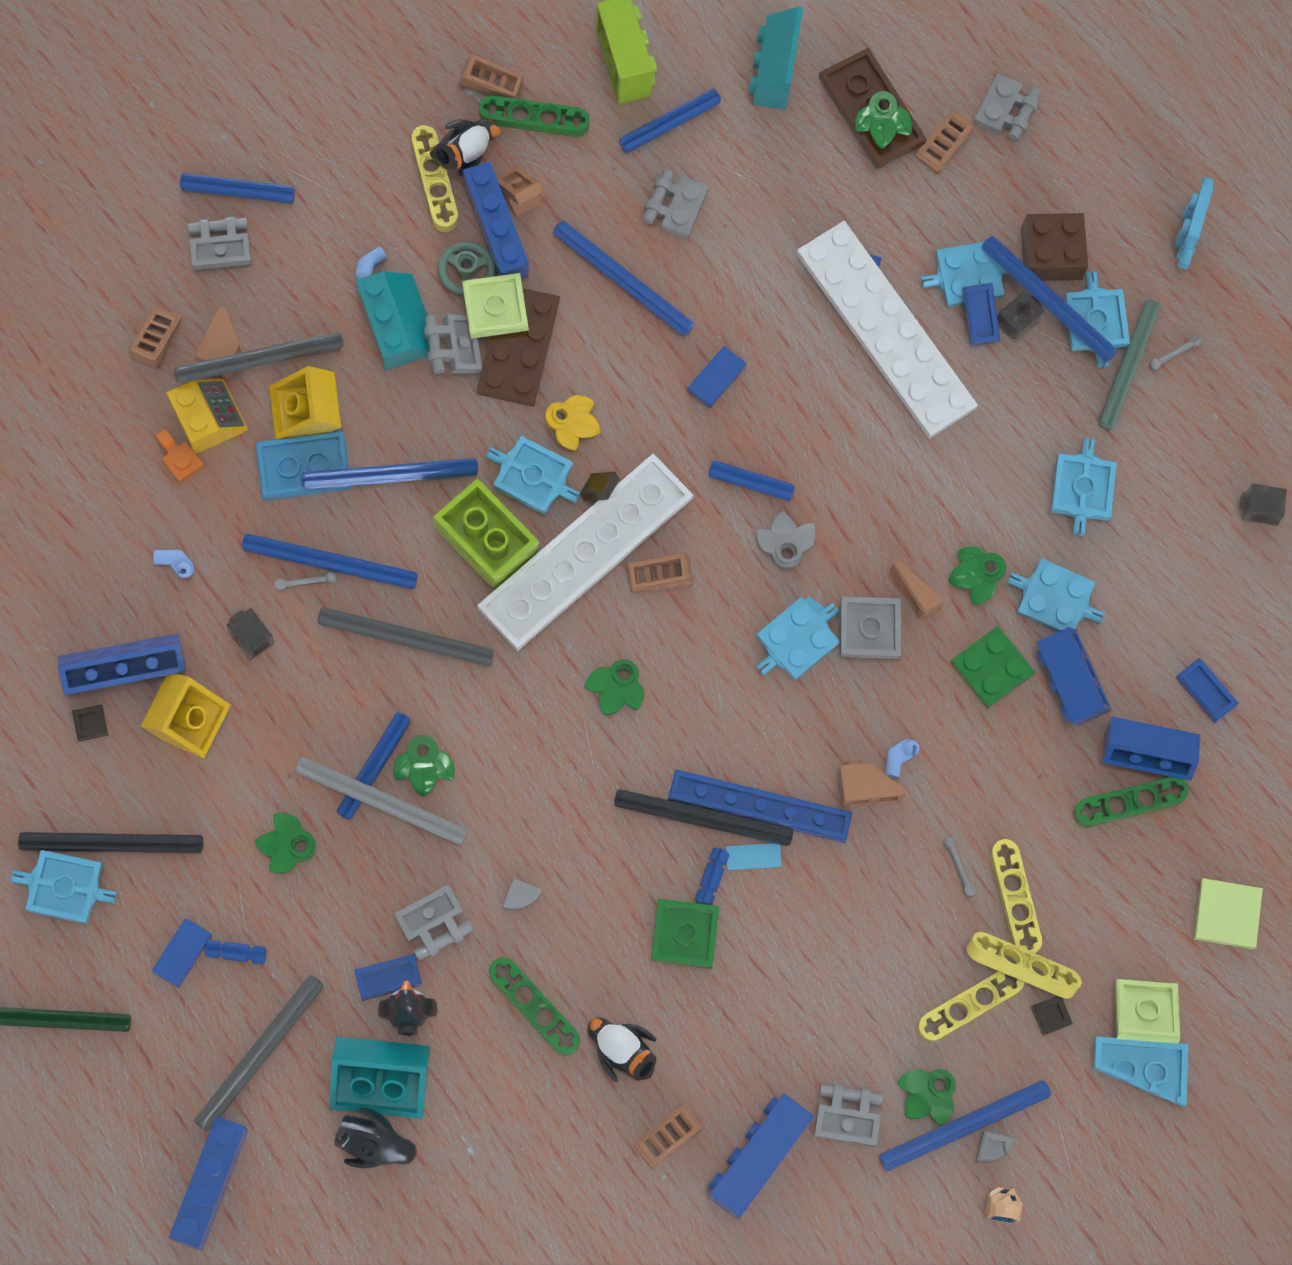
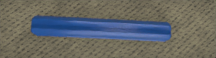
(669, 120)
(237, 188)
(376, 761)

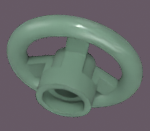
(461, 259)

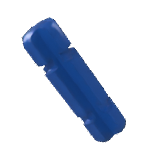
(712, 876)
(236, 951)

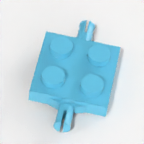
(1193, 221)
(961, 268)
(1103, 311)
(533, 475)
(1083, 487)
(1055, 596)
(797, 639)
(64, 887)

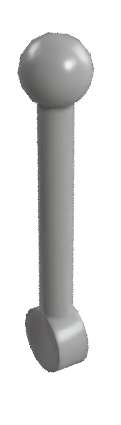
(1196, 340)
(281, 584)
(969, 889)

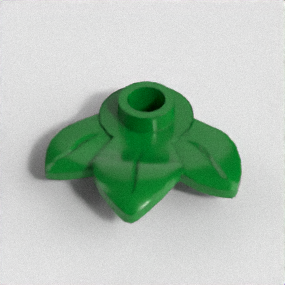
(883, 123)
(973, 573)
(615, 691)
(423, 769)
(282, 842)
(925, 1098)

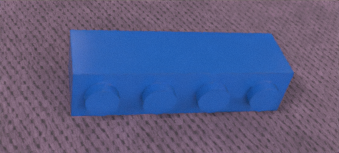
(495, 220)
(121, 664)
(760, 1156)
(208, 1183)

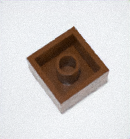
(1055, 246)

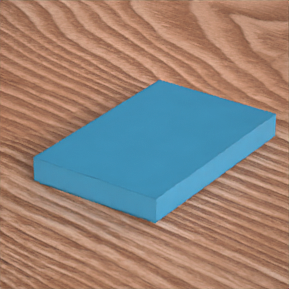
(286, 459)

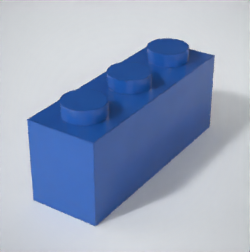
(1073, 676)
(1151, 748)

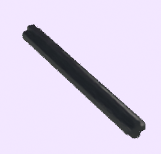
(703, 817)
(110, 842)

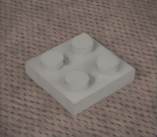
(870, 627)

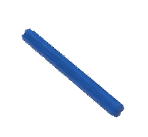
(623, 278)
(1049, 298)
(389, 473)
(329, 561)
(964, 1125)

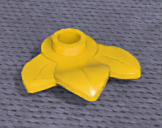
(576, 423)

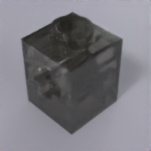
(1014, 325)
(1263, 504)
(249, 633)

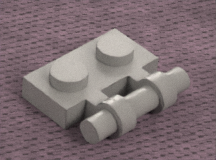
(999, 103)
(684, 207)
(219, 250)
(461, 350)
(428, 914)
(846, 1124)

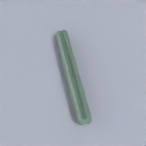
(1129, 364)

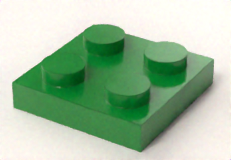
(992, 667)
(685, 933)

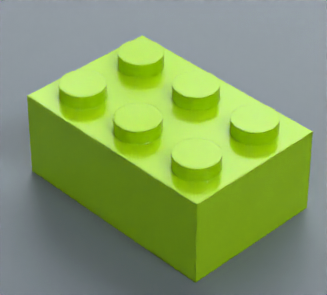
(625, 50)
(485, 534)

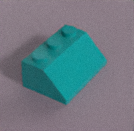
(776, 58)
(394, 317)
(379, 1077)

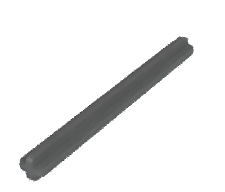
(258, 357)
(405, 636)
(259, 1052)

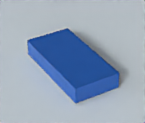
(981, 313)
(716, 377)
(1207, 690)
(181, 953)
(387, 977)

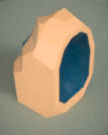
(1003, 1206)

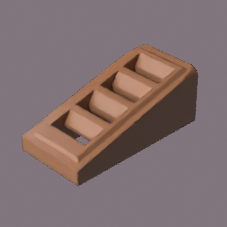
(488, 87)
(954, 125)
(154, 358)
(662, 583)
(917, 593)
(690, 1121)

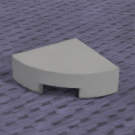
(521, 895)
(993, 1147)

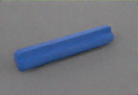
(751, 480)

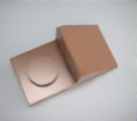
(520, 190)

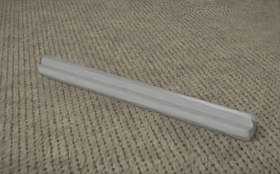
(380, 800)

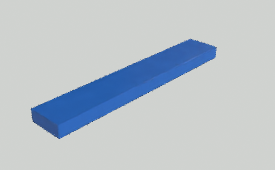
(760, 806)

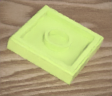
(495, 305)
(1228, 913)
(1147, 1011)

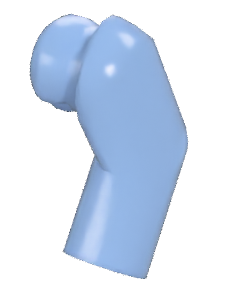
(368, 262)
(177, 560)
(899, 754)

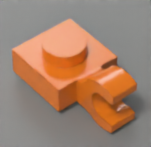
(180, 459)

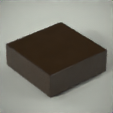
(599, 486)
(90, 723)
(1051, 1015)

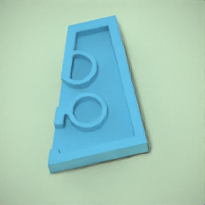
(1145, 1065)

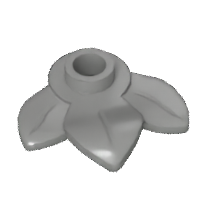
(786, 537)

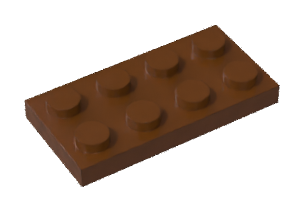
(851, 87)
(517, 359)

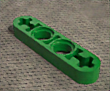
(535, 111)
(1131, 802)
(530, 1009)

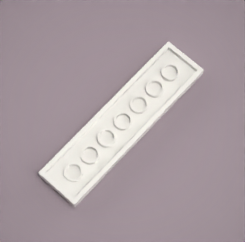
(886, 329)
(584, 552)

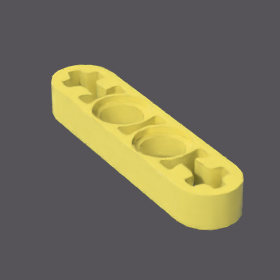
(432, 179)
(1018, 897)
(1064, 980)
(971, 1005)

